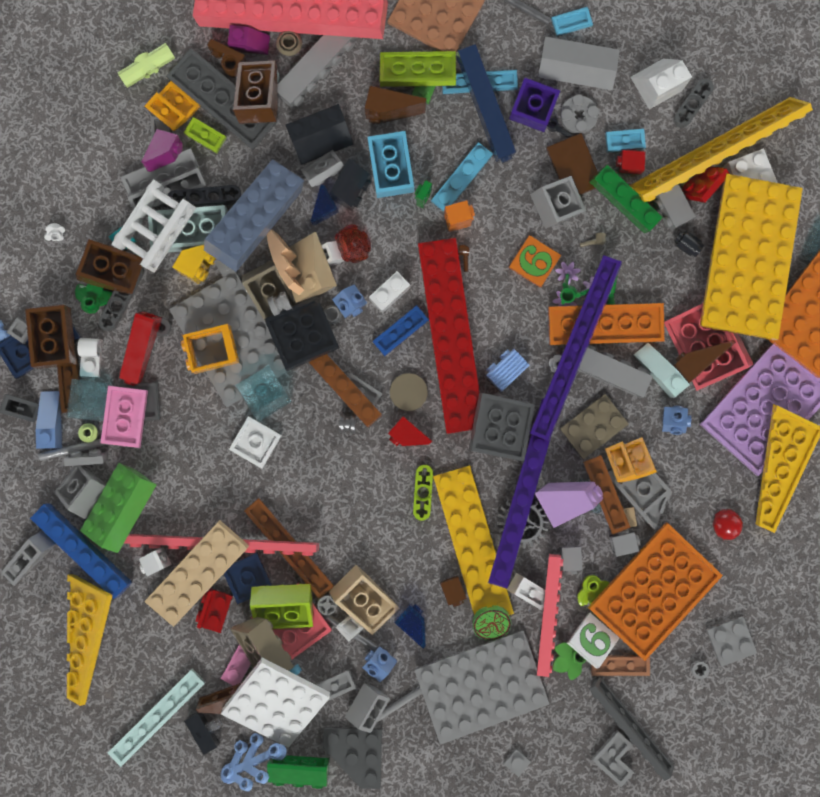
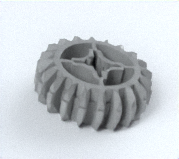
(539, 526)

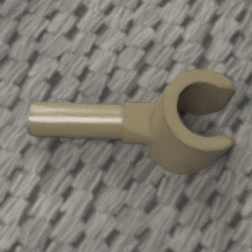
(599, 240)

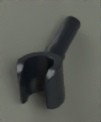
(557, 128)

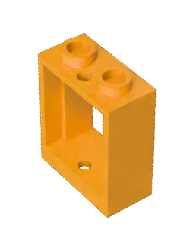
(229, 342)

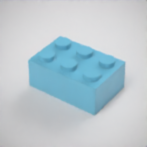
(391, 164)

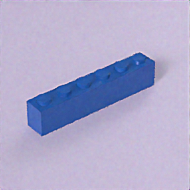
(81, 550)

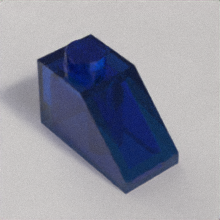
(412, 623)

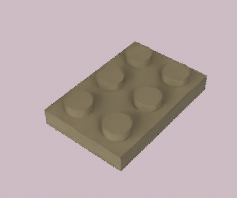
(594, 426)

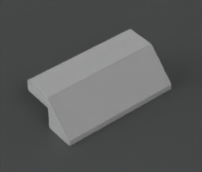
(578, 63)
(178, 175)

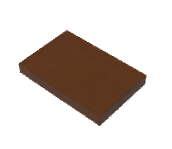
(573, 159)

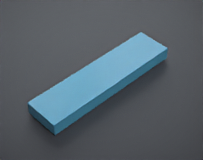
(499, 81)

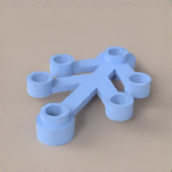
(231, 771)

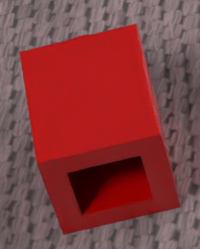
(631, 162)

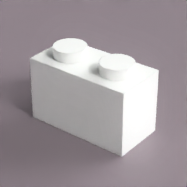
(389, 292)

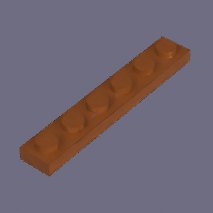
(346, 389)
(275, 531)

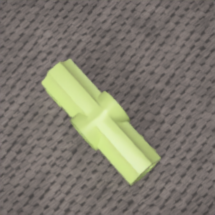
(145, 65)

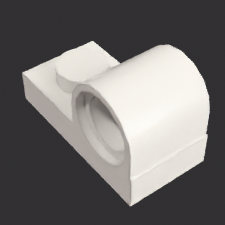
(91, 356)
(527, 591)

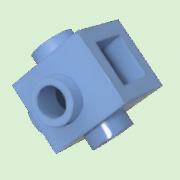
(350, 301)
(676, 420)
(379, 663)

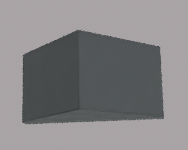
(19, 407)

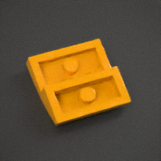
(172, 106)
(630, 460)

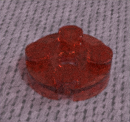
(348, 251)

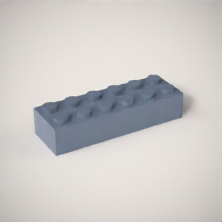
(253, 215)

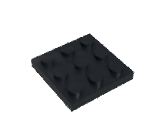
(302, 333)

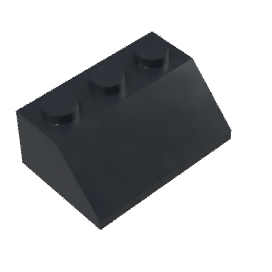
(319, 134)

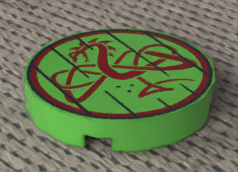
(491, 622)

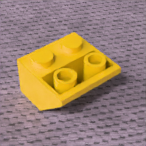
(194, 263)

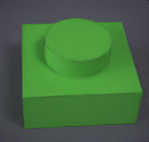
(424, 92)

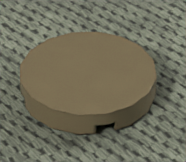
(408, 392)

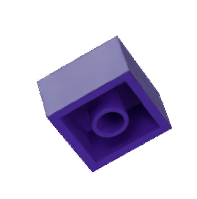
(534, 104)

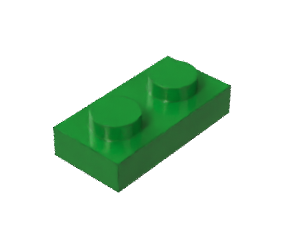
(422, 193)

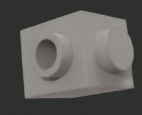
(624, 543)
(571, 559)

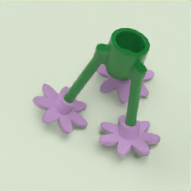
(569, 293)

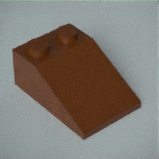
(256, 92)
(389, 105)
(109, 267)

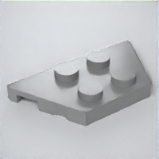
(646, 495)

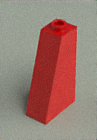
(139, 347)

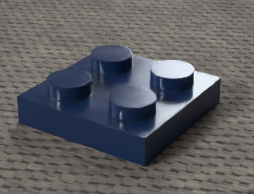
(245, 575)

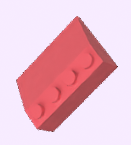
(690, 336)

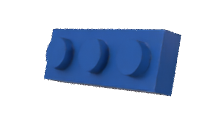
(400, 330)

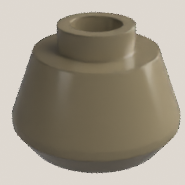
(291, 39)

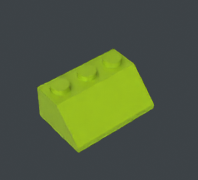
(283, 605)

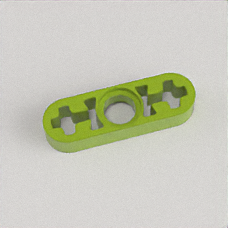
(416, 497)

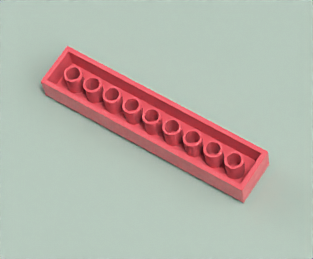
(315, 17)

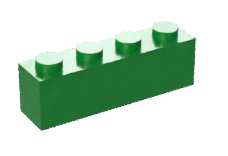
(625, 199)

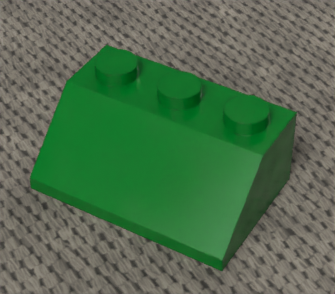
(299, 771)

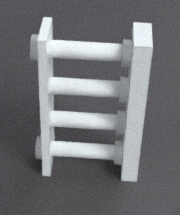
(170, 232)

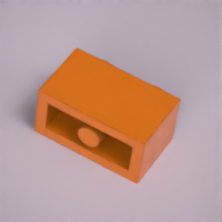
(458, 215)

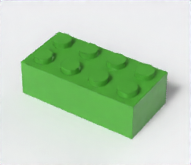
(118, 508)

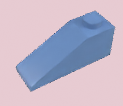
(49, 421)

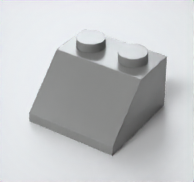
(558, 202)
(80, 491)

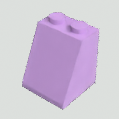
(568, 500)

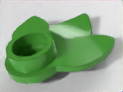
(566, 661)

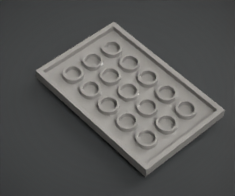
(229, 304)
(481, 686)

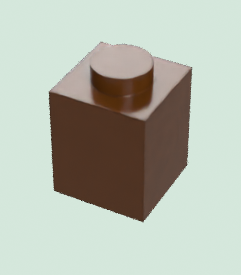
(453, 591)

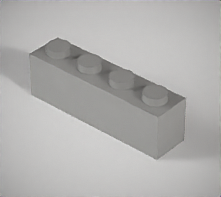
(615, 373)

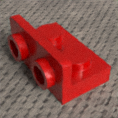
(214, 610)

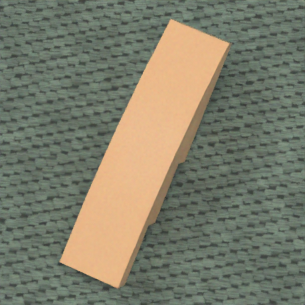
(283, 258)

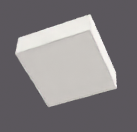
(349, 628)

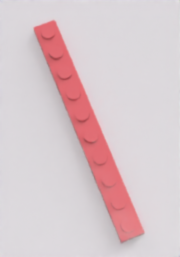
(267, 546)

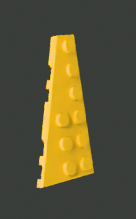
(787, 454)
(88, 617)

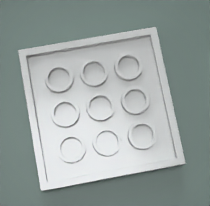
(275, 702)

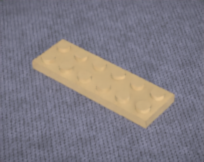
(196, 573)

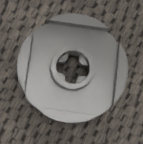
(579, 125)

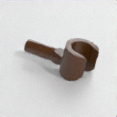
(464, 250)

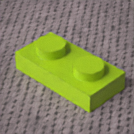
(205, 135)

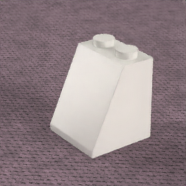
(661, 81)

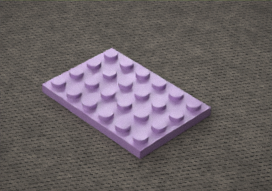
(745, 412)

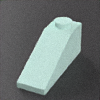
(662, 371)

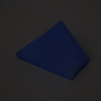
(324, 207)

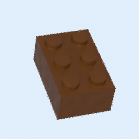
(50, 336)

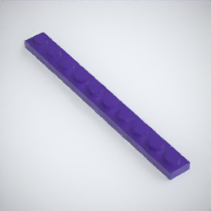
(576, 348)
(519, 511)

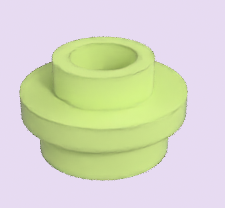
(93, 429)

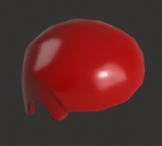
(727, 524)

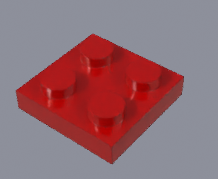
(703, 185)

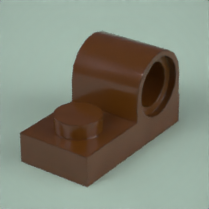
(228, 56)

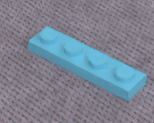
(462, 176)

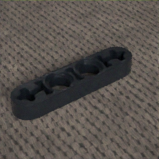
(203, 194)

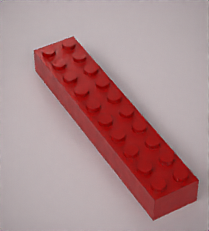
(450, 333)

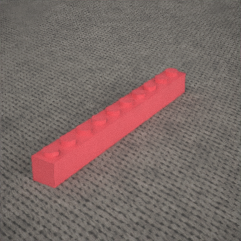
(549, 612)

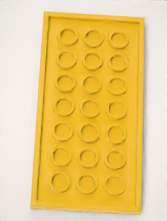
(751, 257)

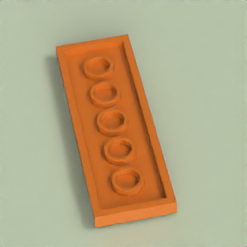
(616, 324)

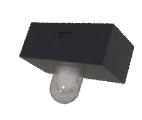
(203, 731)

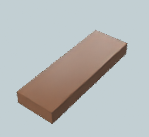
(623, 666)

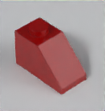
(407, 434)

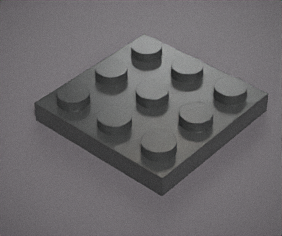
(501, 427)

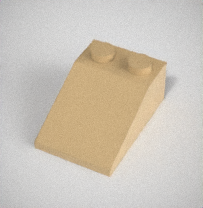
(313, 267)
(363, 600)

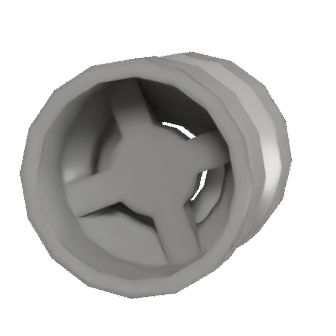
(278, 303)

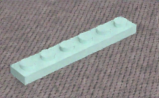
(156, 717)

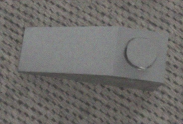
(28, 557)

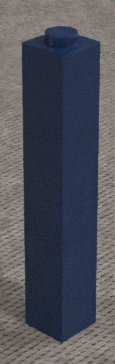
(486, 103)

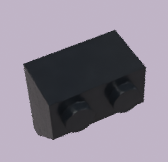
(350, 185)

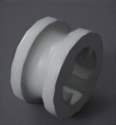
(705, 672)

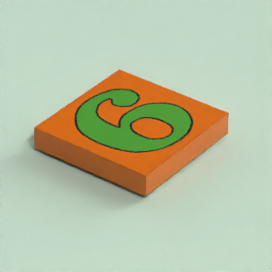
(534, 261)

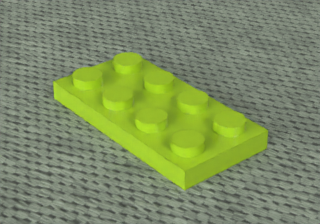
(418, 68)

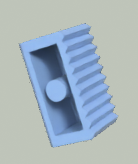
(506, 370)

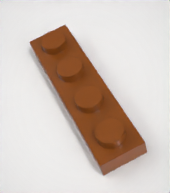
(610, 504)

